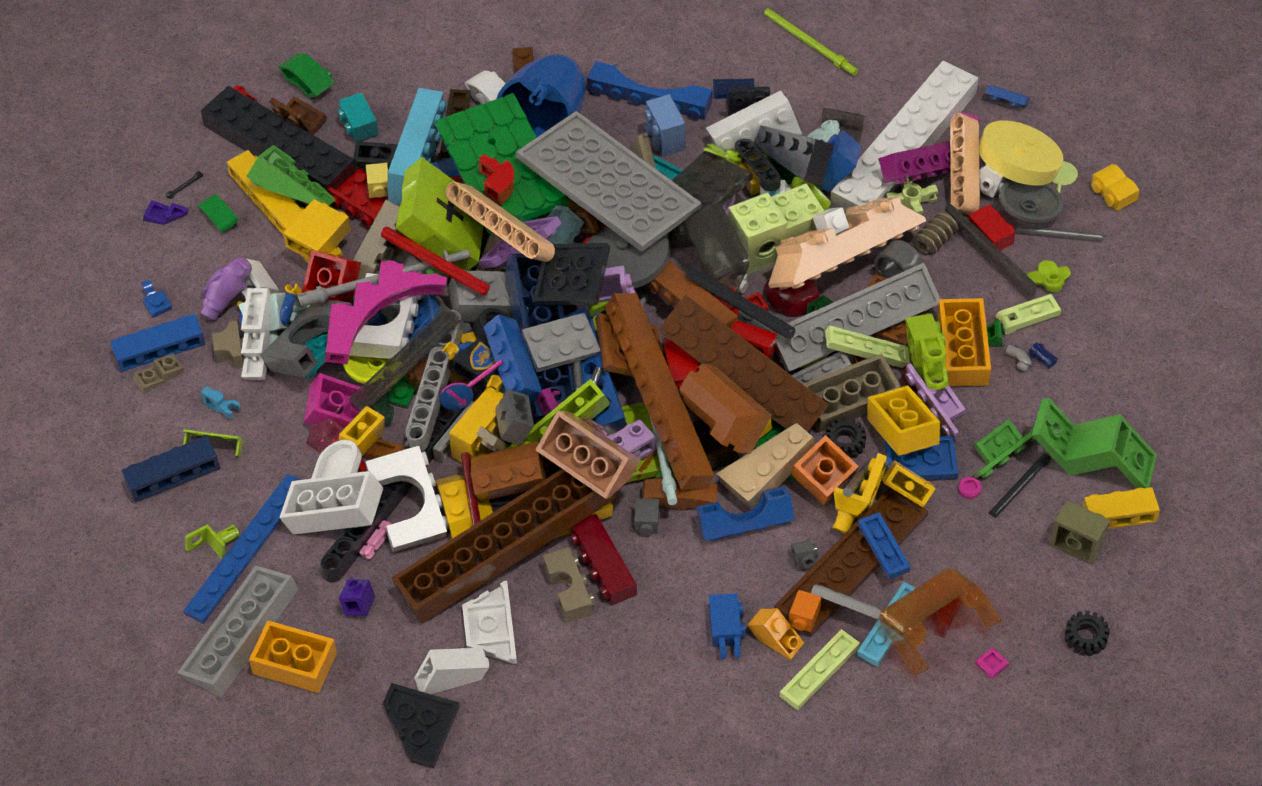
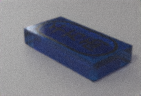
(721, 86)

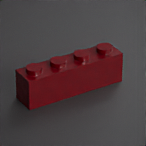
(603, 559)

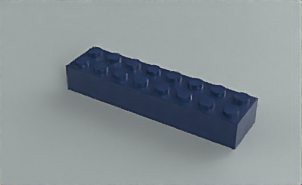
(522, 282)

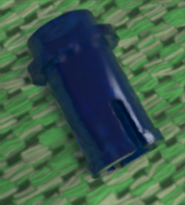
(1038, 351)

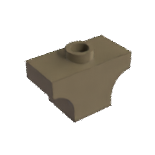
(229, 345)

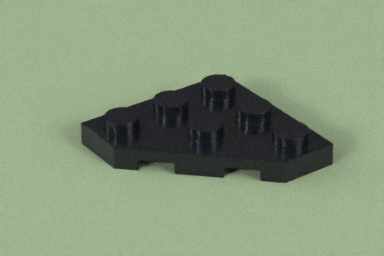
(420, 722)

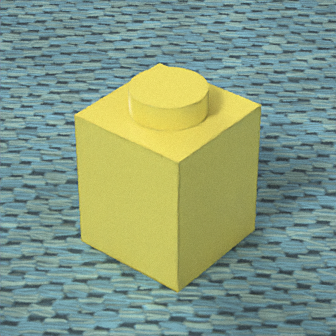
(377, 179)

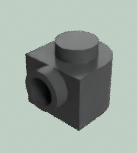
(804, 554)

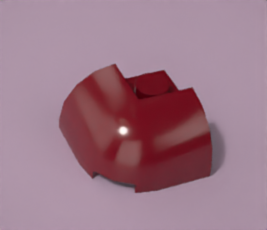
(791, 301)

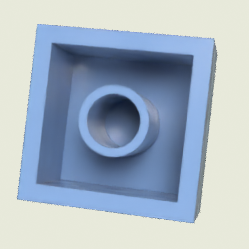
(665, 125)

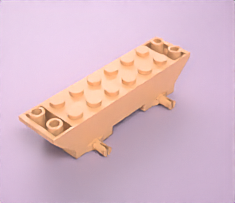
(823, 250)

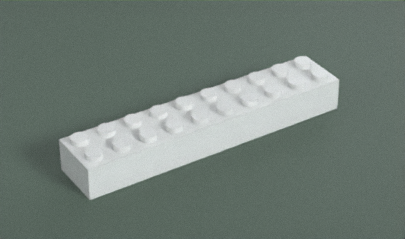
(915, 126)

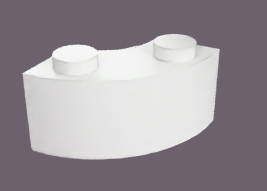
(485, 86)

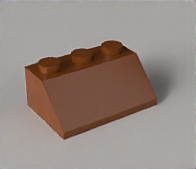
(507, 471)

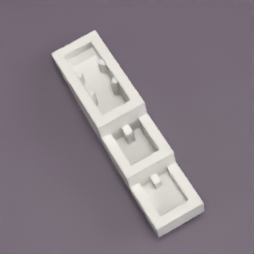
(256, 333)

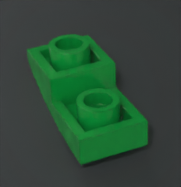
(218, 213)

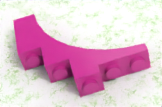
(369, 299)

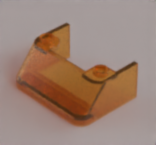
(904, 616)

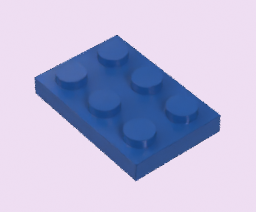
(930, 463)

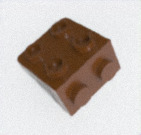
(299, 114)

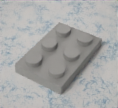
(560, 342)

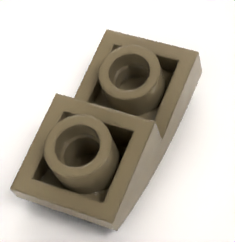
(161, 372)

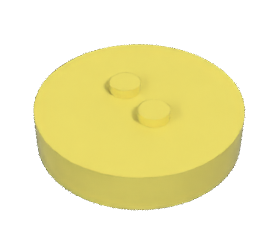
(1020, 153)

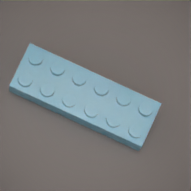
(417, 139)

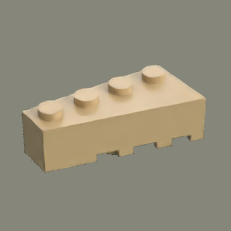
(766, 465)

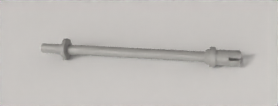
(322, 294)

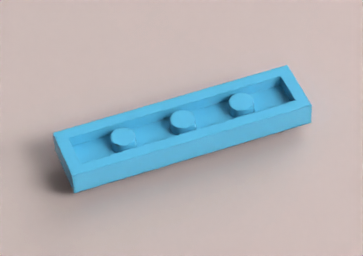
(878, 641)

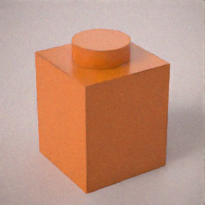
(804, 611)

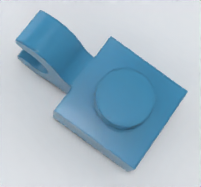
(215, 400)

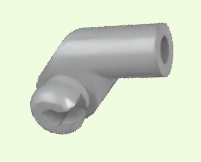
(1020, 355)

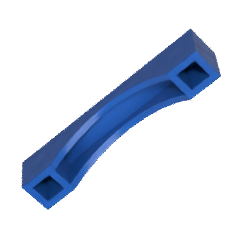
(609, 81)

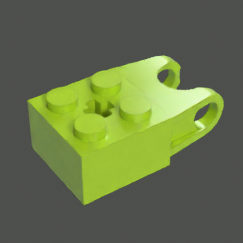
(927, 350)

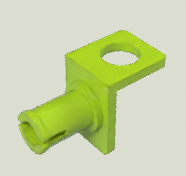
(215, 540)

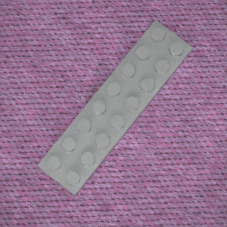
(860, 313)

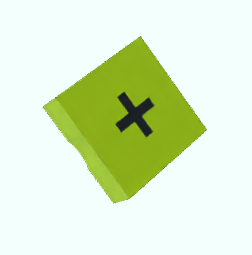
(434, 220)

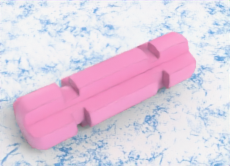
(374, 541)

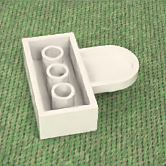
(334, 495)

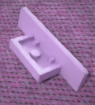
(942, 402)

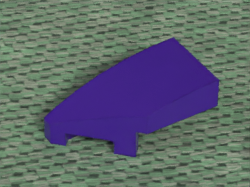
(163, 214)

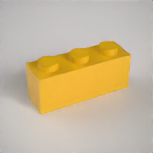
(1125, 507)

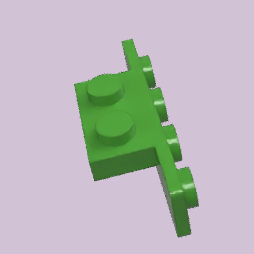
(998, 445)

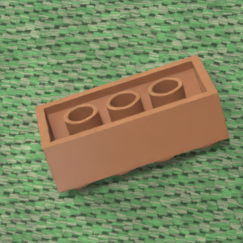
(587, 454)

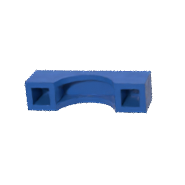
(772, 509)

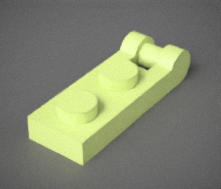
(1028, 313)

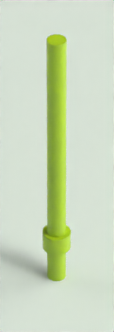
(839, 61)

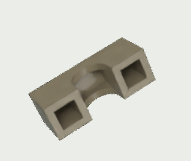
(563, 568)

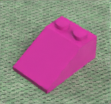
(330, 399)

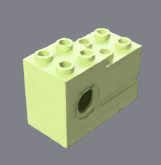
(768, 220)

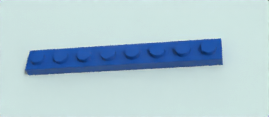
(239, 554)

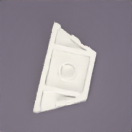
(490, 624)

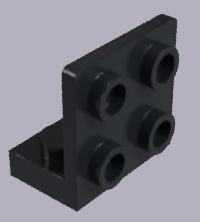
(744, 97)

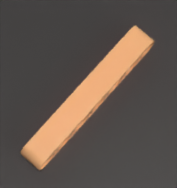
(500, 222)

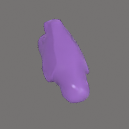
(225, 286)

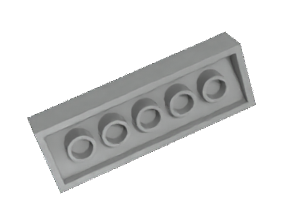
(237, 629)

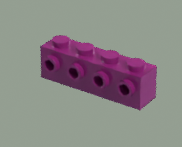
(916, 162)

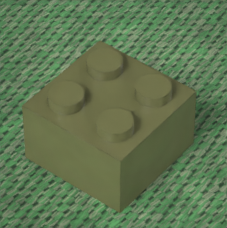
(1079, 532)

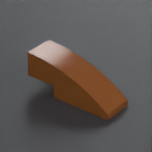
(685, 498)

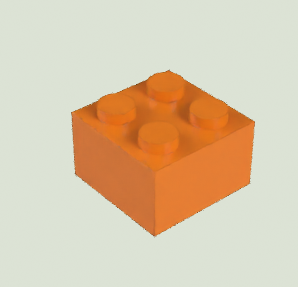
(824, 469)

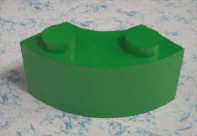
(306, 74)

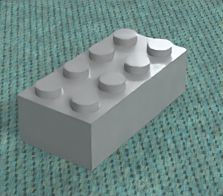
(471, 304)

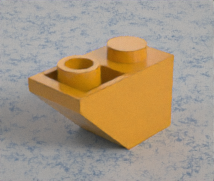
(775, 632)

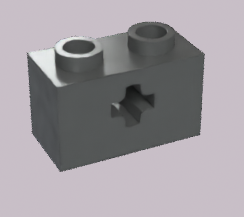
(514, 417)

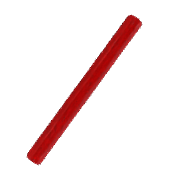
(435, 261)

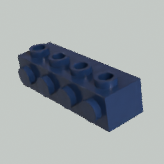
(170, 468)

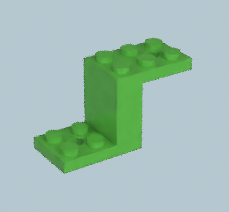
(1094, 444)

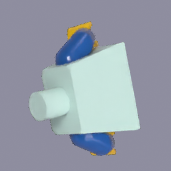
(280, 310)

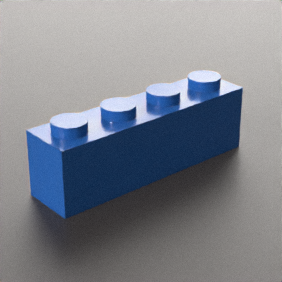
(157, 342)
(509, 347)

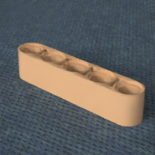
(964, 163)

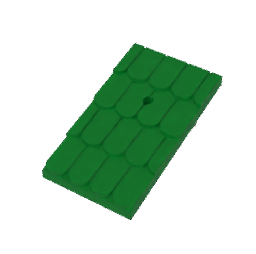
(499, 132)

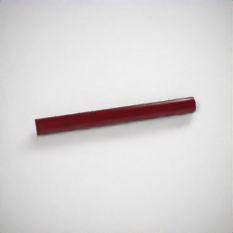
(472, 499)

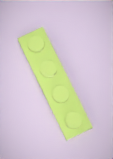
(866, 346)
(819, 669)

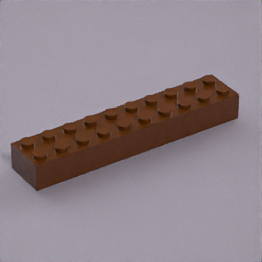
(496, 543)

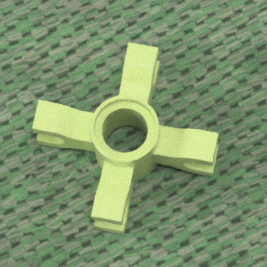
(914, 195)

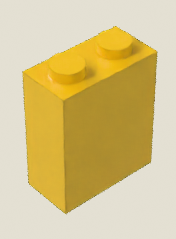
(316, 229)

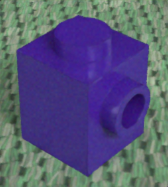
(357, 597)

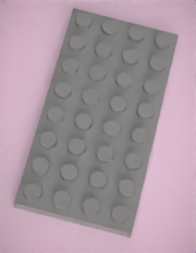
(608, 181)

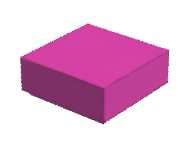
(992, 663)

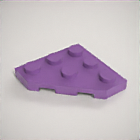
(502, 250)

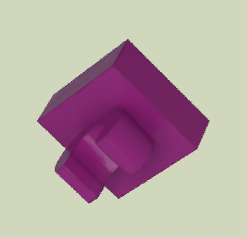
(546, 401)

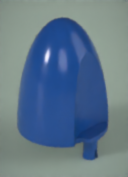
(547, 90)

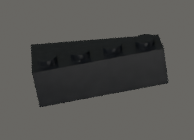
(799, 154)

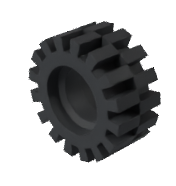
(849, 428)
(1082, 644)

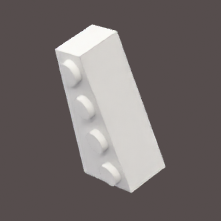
(770, 112)

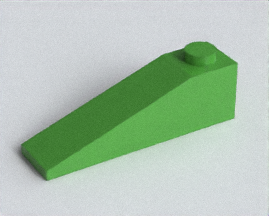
(277, 173)

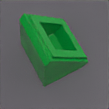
(994, 334)

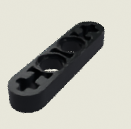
(760, 163)

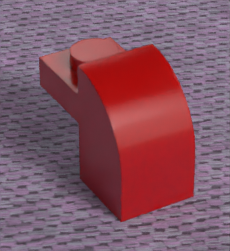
(500, 178)

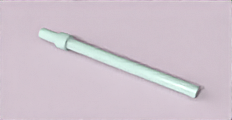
(668, 482)

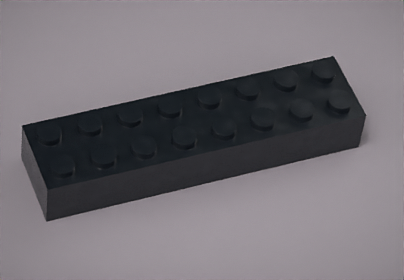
(258, 128)

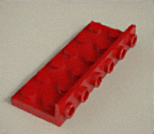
(355, 200)

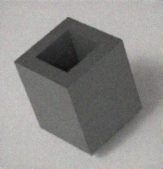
(646, 516)

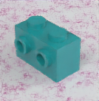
(357, 117)

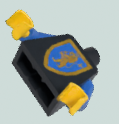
(473, 360)

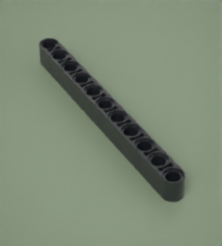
(392, 495)

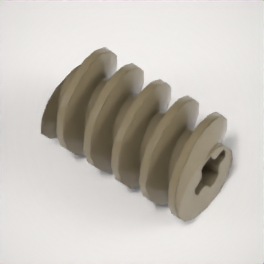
(935, 233)

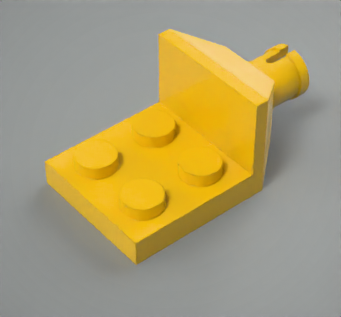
(855, 505)

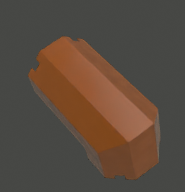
(724, 407)

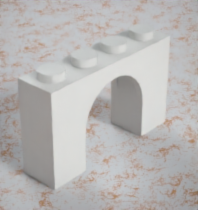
(390, 338)
(410, 467)

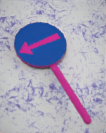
(459, 394)

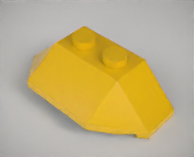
(456, 506)

